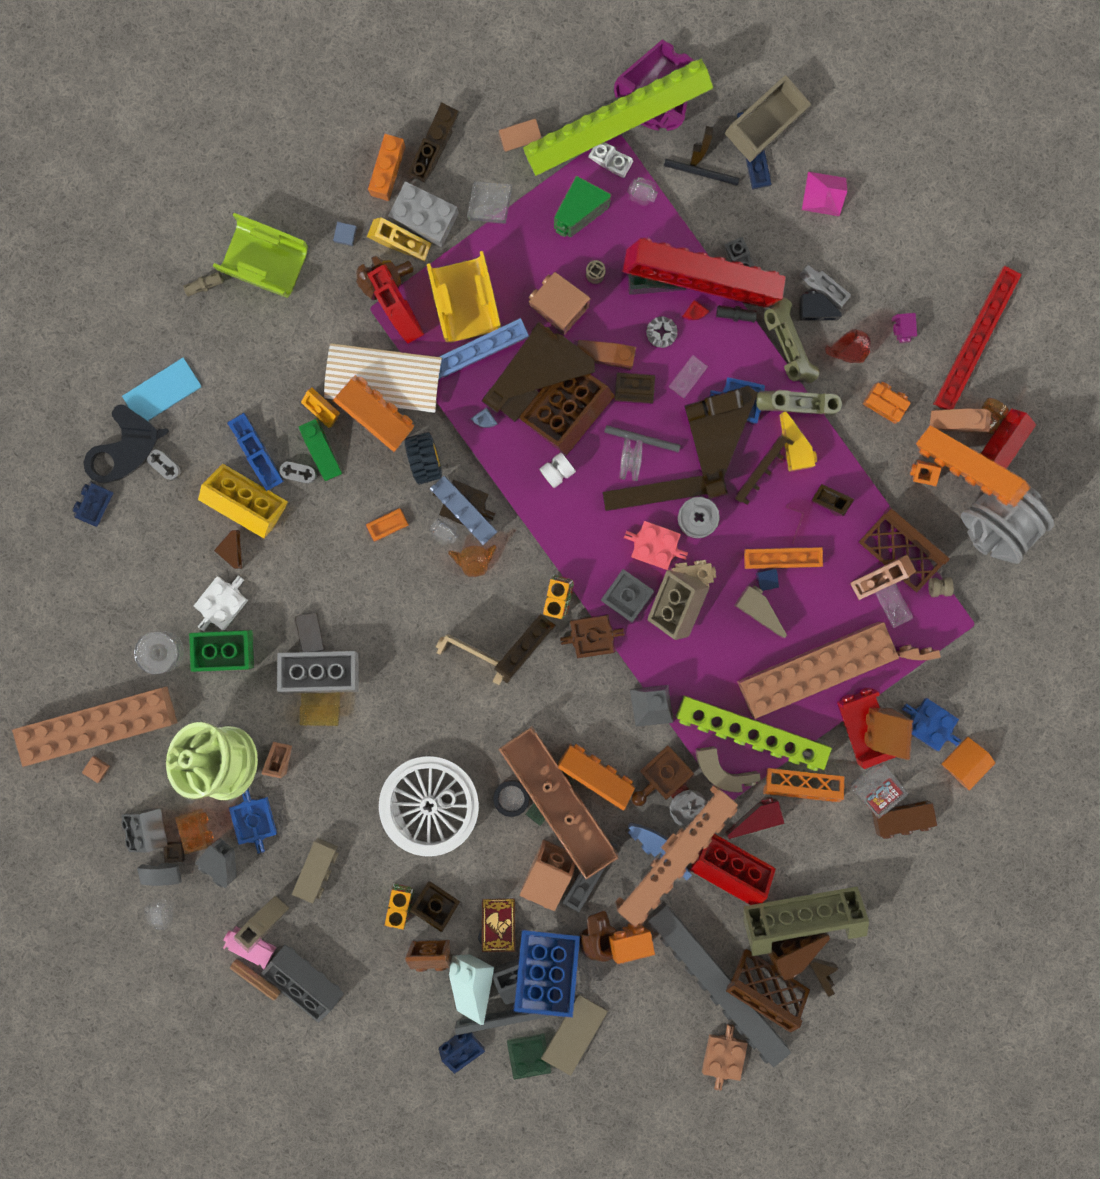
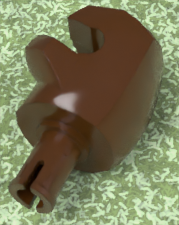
(396, 272)

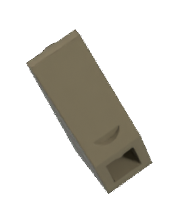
(260, 924)

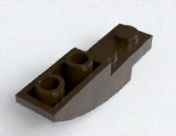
(433, 143)

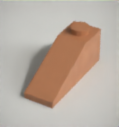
(961, 420)
(883, 577)

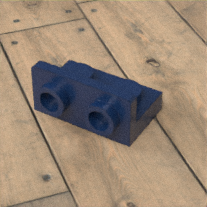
(92, 504)
(460, 1051)

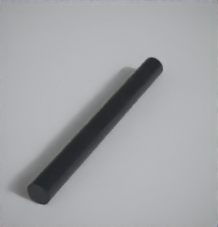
(701, 172)

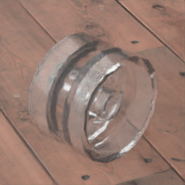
(151, 660)

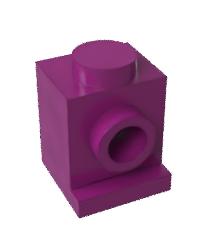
(905, 327)

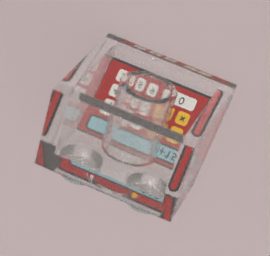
(878, 789)

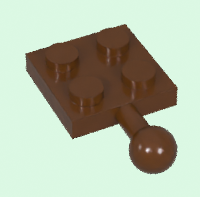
(665, 775)

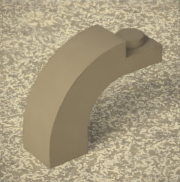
(709, 765)

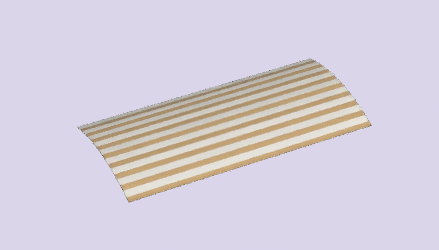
(400, 377)

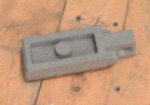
(825, 285)

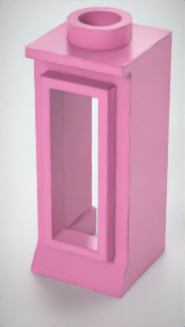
(259, 954)

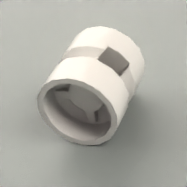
(557, 470)

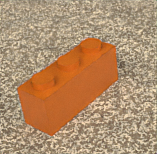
(386, 167)

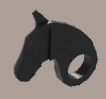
(128, 454)

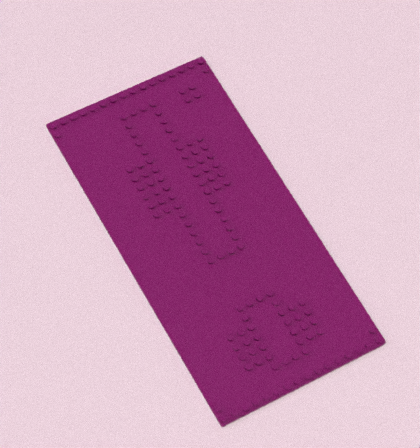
(590, 543)

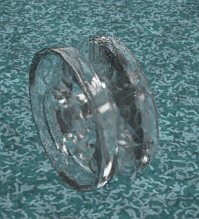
(631, 460)

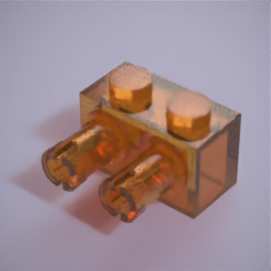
(194, 831)

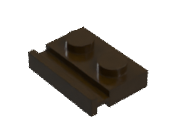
(634, 388)

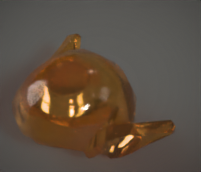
(473, 559)

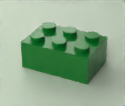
(221, 650)

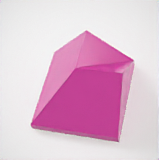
(824, 194)

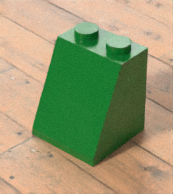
(580, 207)

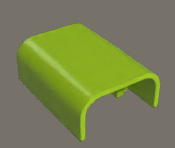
(264, 256)

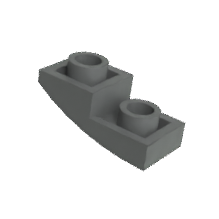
(739, 252)
(158, 876)

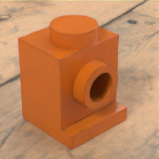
(930, 477)

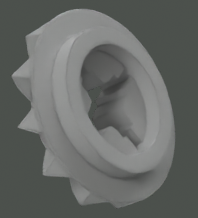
(655, 338)

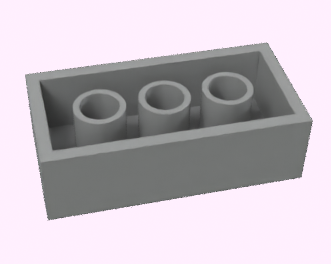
(318, 672)

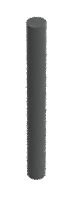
(645, 439)

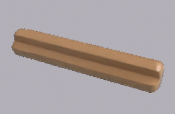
(255, 979)

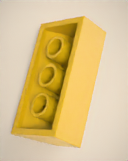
(242, 500)

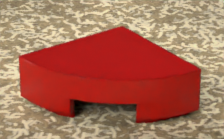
(695, 311)

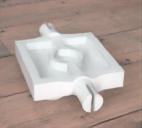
(220, 603)

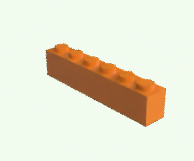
(973, 466)

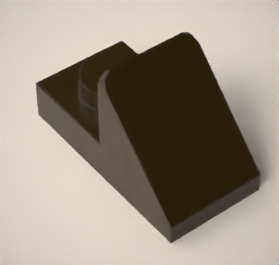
(832, 500)
(822, 971)

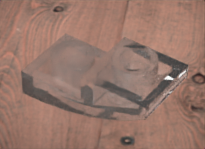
(688, 376)

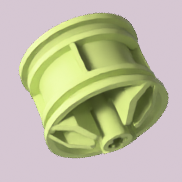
(211, 761)

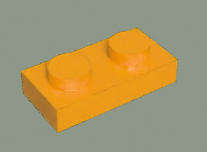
(320, 407)

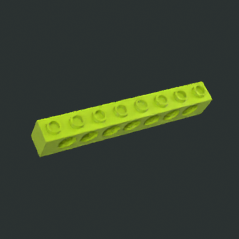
(819, 754)

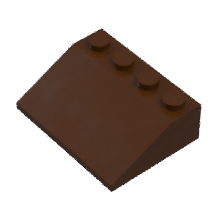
(567, 410)

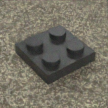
(627, 595)

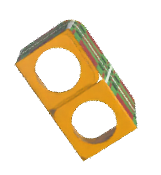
(568, 585)
(408, 892)

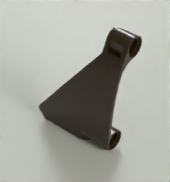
(539, 363)

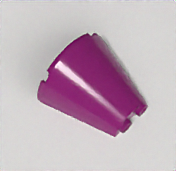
(654, 65)

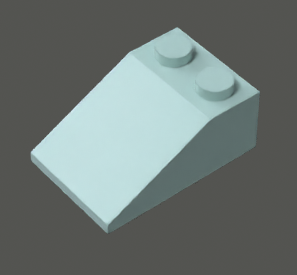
(471, 986)

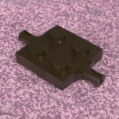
(474, 496)

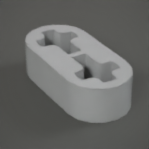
(161, 467)
(297, 477)

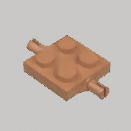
(724, 1057)

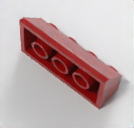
(734, 870)

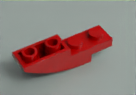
(394, 305)

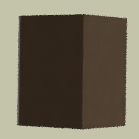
(434, 906)

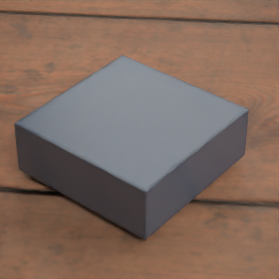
(345, 234)

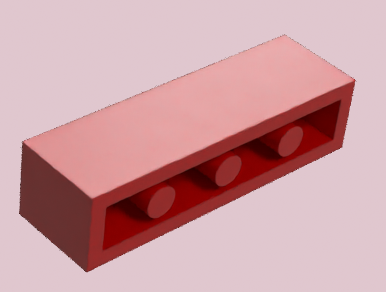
(1009, 438)

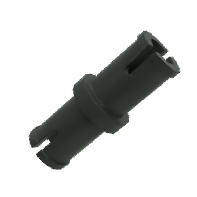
(736, 313)

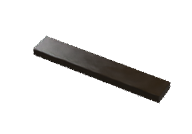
(654, 493)

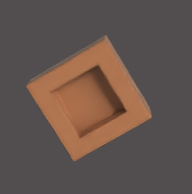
(95, 769)

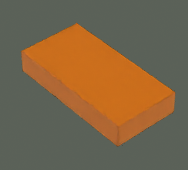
(387, 525)

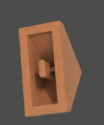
(277, 760)

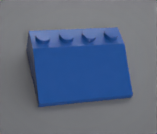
(547, 974)

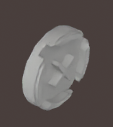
(687, 806)

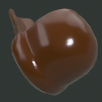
(595, 939)

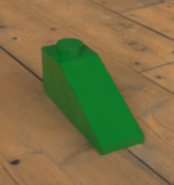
(320, 449)

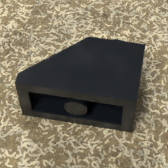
(817, 308)

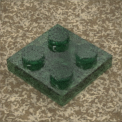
(526, 1056)

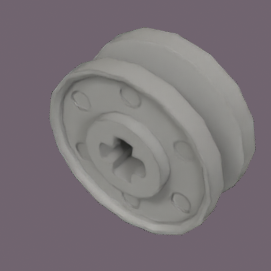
(699, 506)

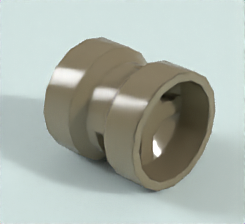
(595, 272)
(941, 587)

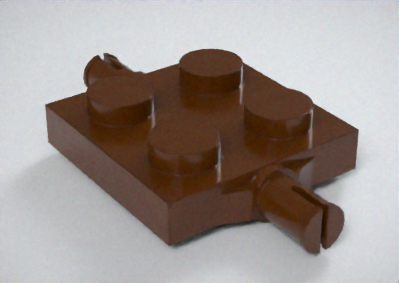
(592, 636)

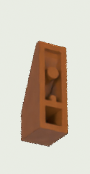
(609, 353)

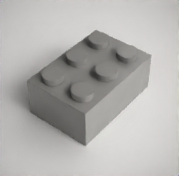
(423, 214)

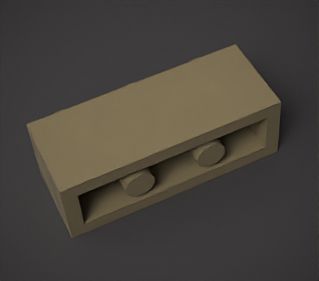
(315, 871)

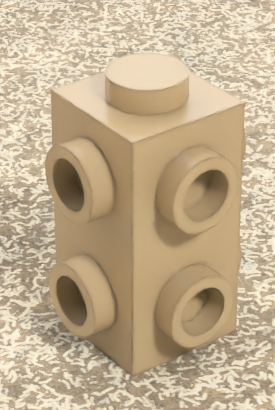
(701, 571)

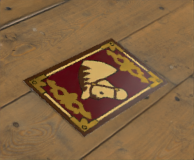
(498, 925)

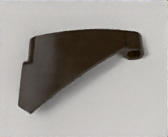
(716, 430)

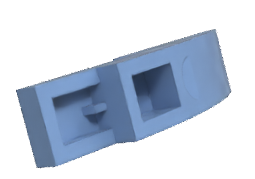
(651, 841)

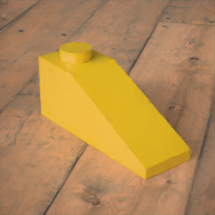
(398, 239)
(800, 454)

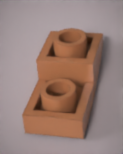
(913, 653)

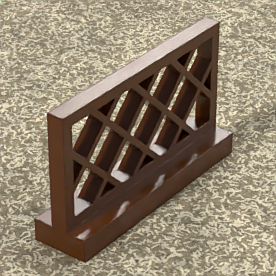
(914, 536)
(759, 1001)

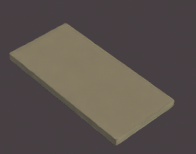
(574, 1035)

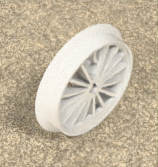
(393, 819)

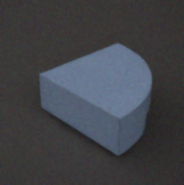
(484, 419)

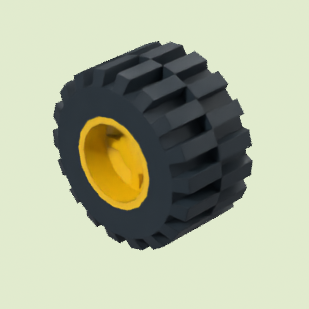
(423, 458)

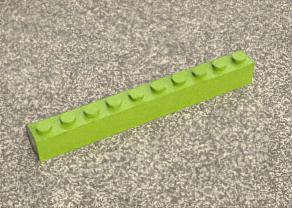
(618, 117)

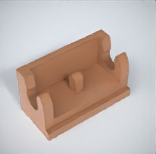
(519, 135)

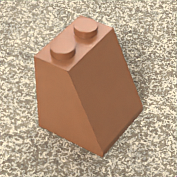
(559, 302)
(548, 876)

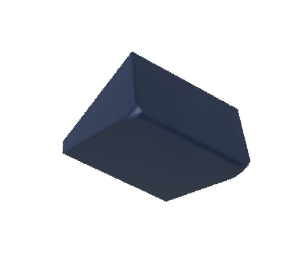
(767, 579)

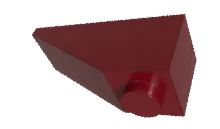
(760, 817)

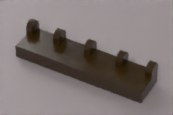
(762, 467)
(524, 648)

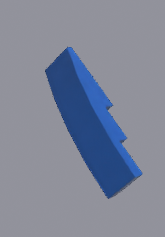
(255, 451)

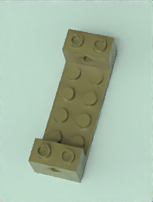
(805, 917)

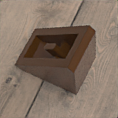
(230, 549)

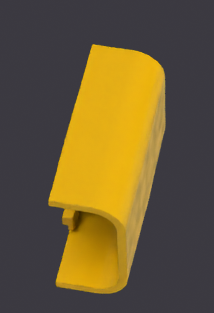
(464, 299)

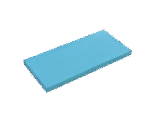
(162, 390)

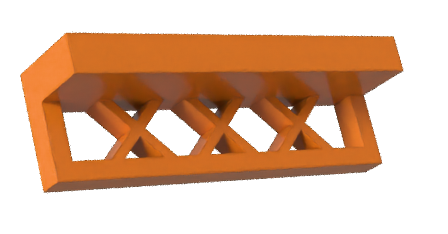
(802, 792)

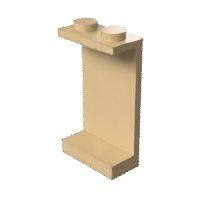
(443, 642)

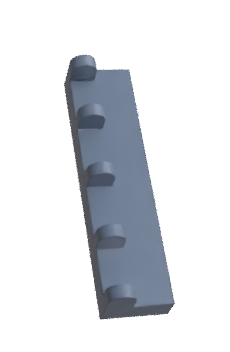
(463, 510)

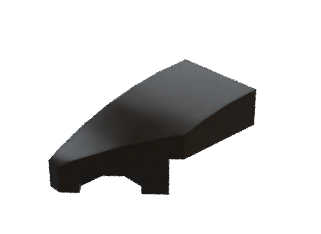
(700, 150)

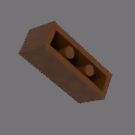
(906, 819)

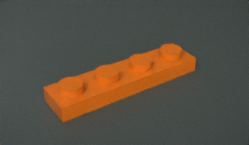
(783, 558)

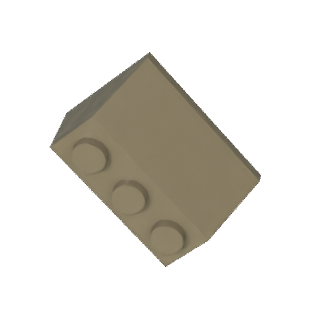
(678, 604)

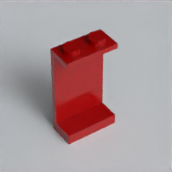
(854, 712)

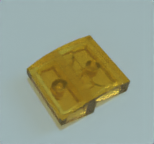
(320, 709)

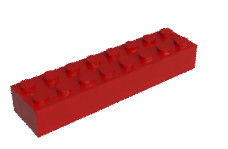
(703, 273)

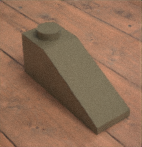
(758, 607)

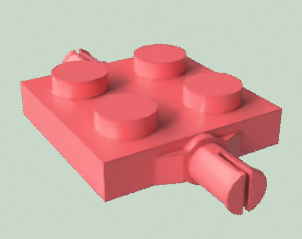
(655, 545)

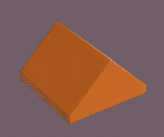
(968, 763)

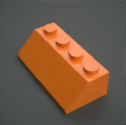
(374, 412)
(596, 776)

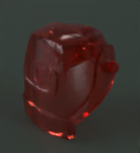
(851, 347)

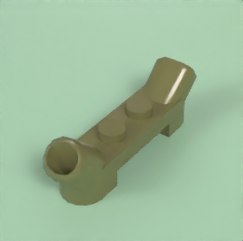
(799, 365)
(798, 402)

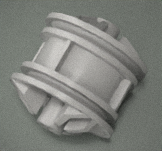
(1007, 529)

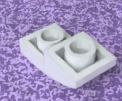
(611, 159)

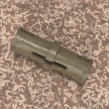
(203, 284)

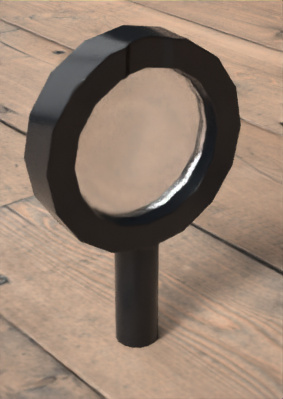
(511, 798)

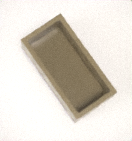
(767, 118)

